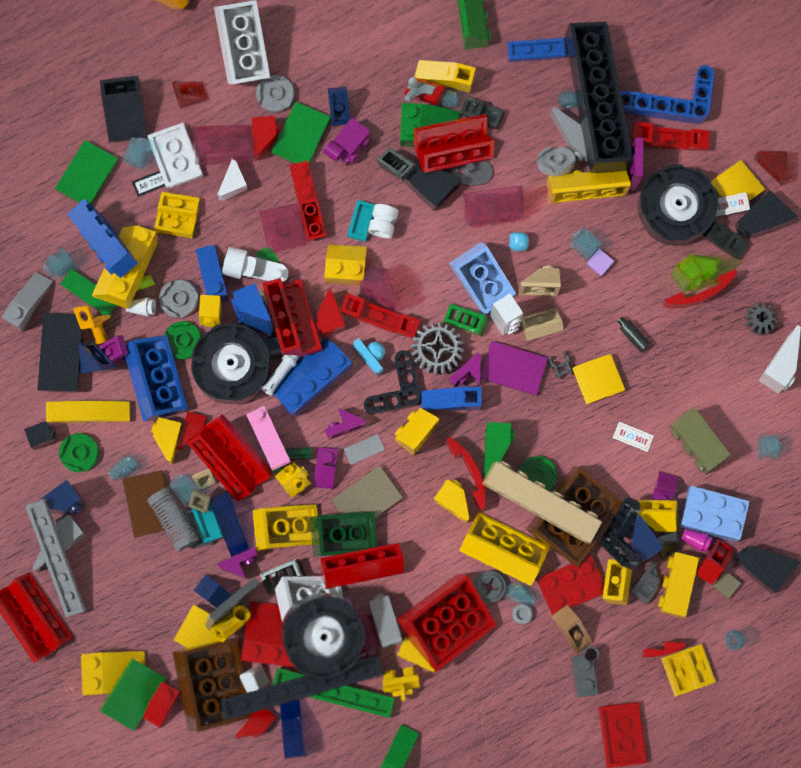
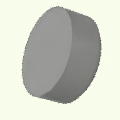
(522, 614)

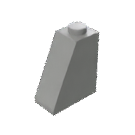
(385, 621)

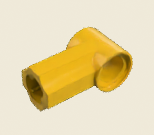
(231, 623)

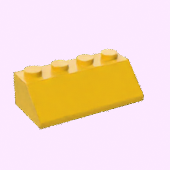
(587, 186)
(121, 291)
(504, 548)

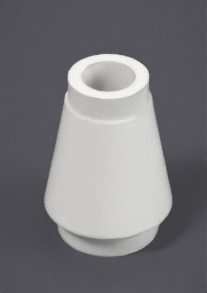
(143, 306)

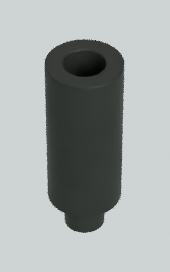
(633, 334)

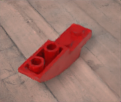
(307, 200)

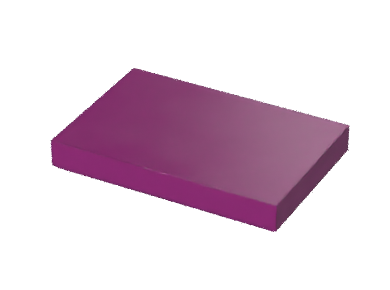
(635, 170)
(513, 368)

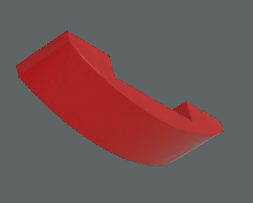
(671, 138)
(679, 300)
(379, 317)
(458, 451)

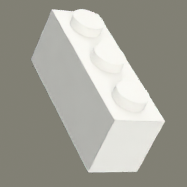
(506, 315)

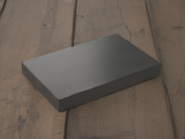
(235, 600)

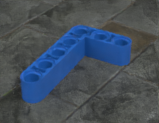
(671, 103)

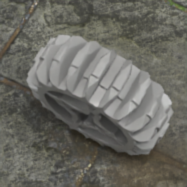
(446, 348)

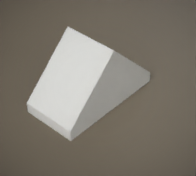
(233, 183)

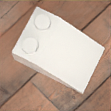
(781, 369)
(296, 588)

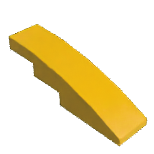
(87, 411)

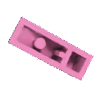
(268, 438)

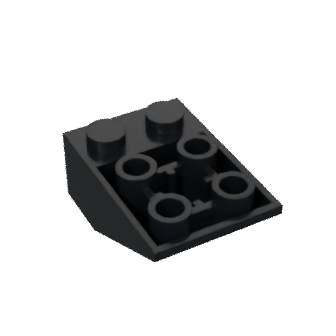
(123, 108)

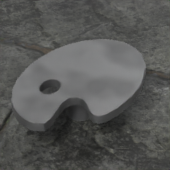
(475, 173)

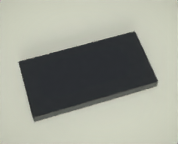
(59, 353)

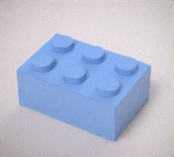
(713, 514)

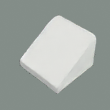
(254, 678)

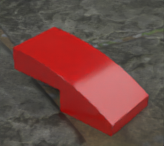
(667, 648)

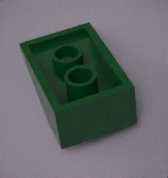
(343, 533)

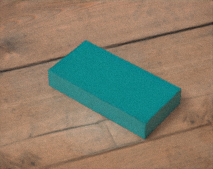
(360, 221)
(208, 525)

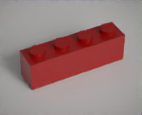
(362, 565)

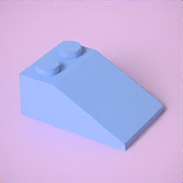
(481, 277)

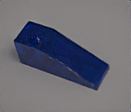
(229, 524)
(292, 730)

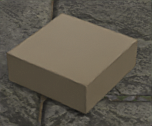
(726, 584)

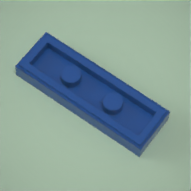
(536, 49)

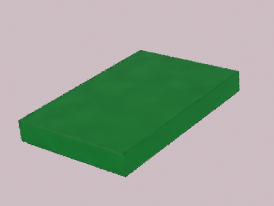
(301, 134)
(86, 173)
(132, 694)

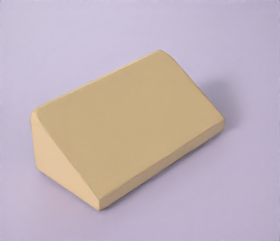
(541, 324)

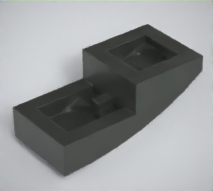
(476, 107)
(725, 240)

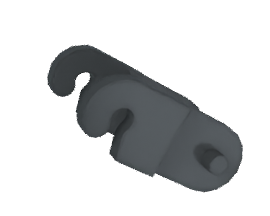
(558, 374)

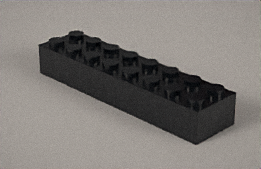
(598, 97)

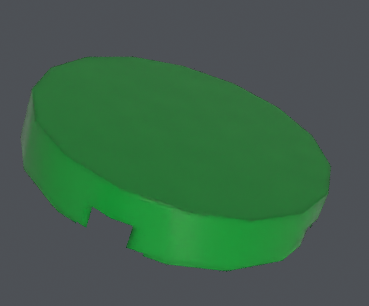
(182, 339)
(78, 452)
(540, 470)

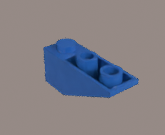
(452, 399)

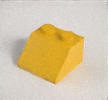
(345, 264)
(416, 431)

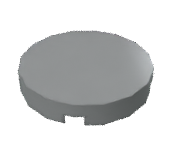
(275, 94)
(556, 161)
(178, 299)

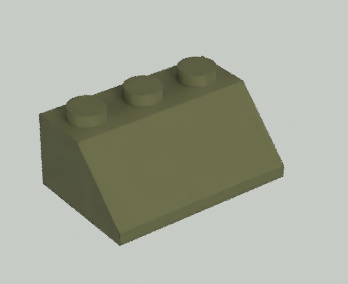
(699, 441)

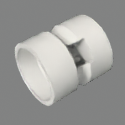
(383, 221)

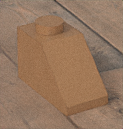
(571, 629)

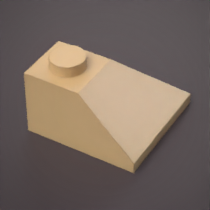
(542, 282)

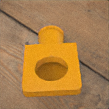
(95, 324)

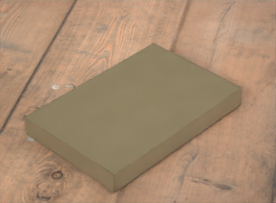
(368, 494)

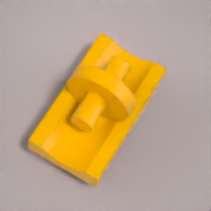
(402, 685)

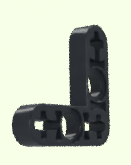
(405, 389)
(626, 514)

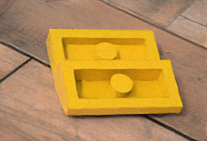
(737, 180)
(177, 215)
(598, 379)
(193, 629)
(688, 670)

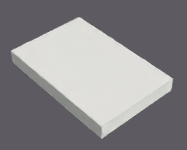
(175, 155)

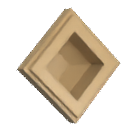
(204, 479)

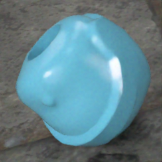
(519, 241)

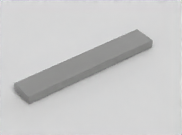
(55, 557)

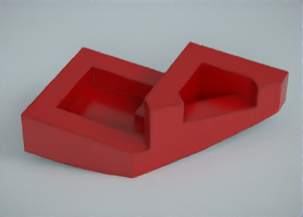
(192, 424)
(256, 724)

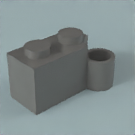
(584, 674)

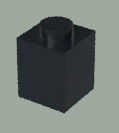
(40, 435)

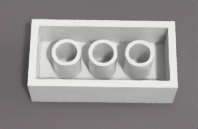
(242, 42)

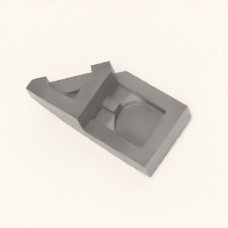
(647, 584)

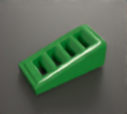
(483, 320)

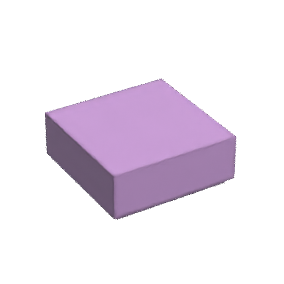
(600, 262)

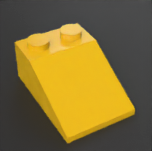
(283, 526)
(103, 670)

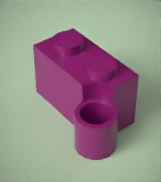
(348, 142)

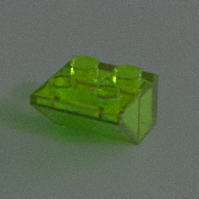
(693, 270)

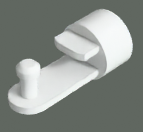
(239, 263)

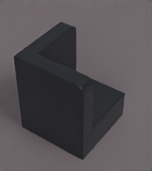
(274, 348)

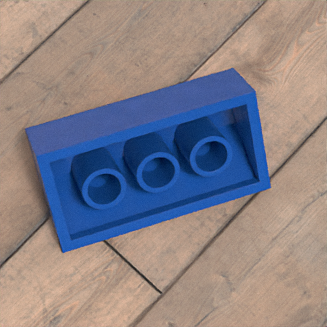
(252, 311)
(311, 377)
(155, 378)

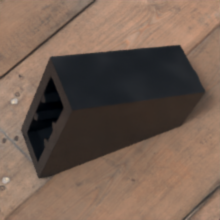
(432, 186)
(765, 216)
(766, 567)

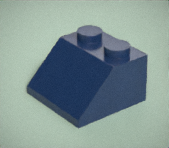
(64, 500)
(643, 540)

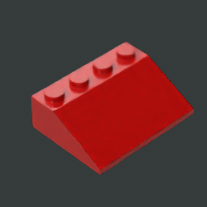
(447, 621)
(262, 636)

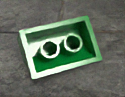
(473, 24)

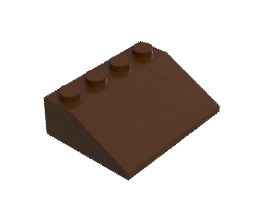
(592, 497)
(205, 678)

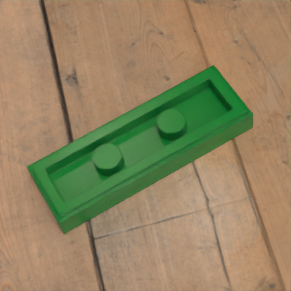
(84, 289)

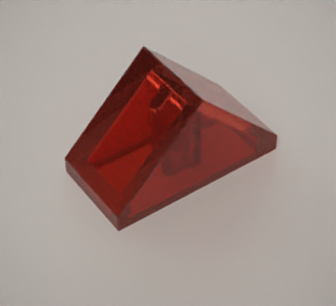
(189, 93)
(774, 164)

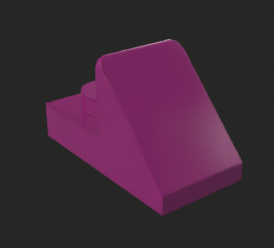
(115, 349)
(471, 368)
(349, 424)
(325, 468)
(665, 487)
(233, 564)

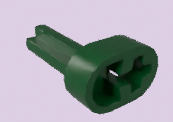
(296, 454)

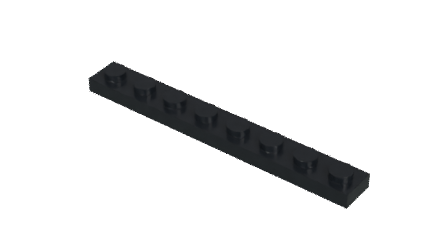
(298, 689)

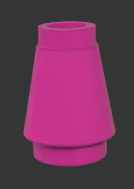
(698, 540)

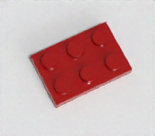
(571, 585)

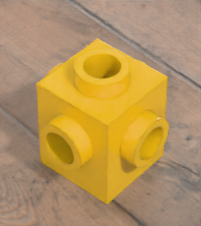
(293, 479)

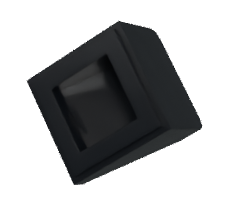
(670, 544)

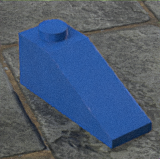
(211, 272)

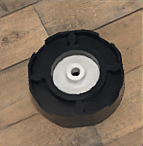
(695, 209)
(229, 345)
(325, 655)

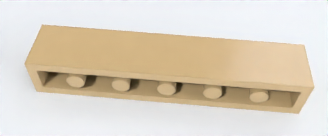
(542, 502)

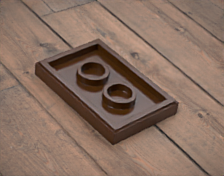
(137, 492)

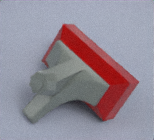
(424, 91)

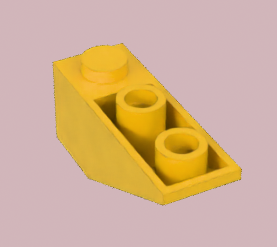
(447, 74)

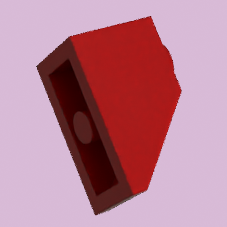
(264, 134)
(329, 317)
(715, 561)
(161, 704)

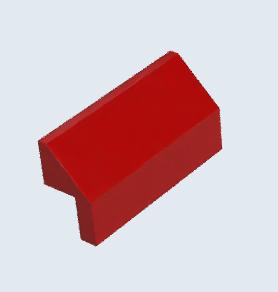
(453, 143)
(292, 317)
(229, 457)
(32, 618)

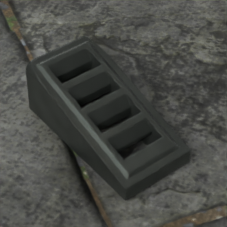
(390, 155)
(297, 566)

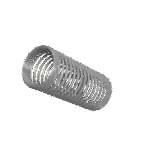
(169, 505)

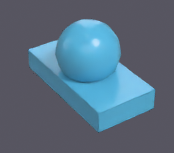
(371, 355)

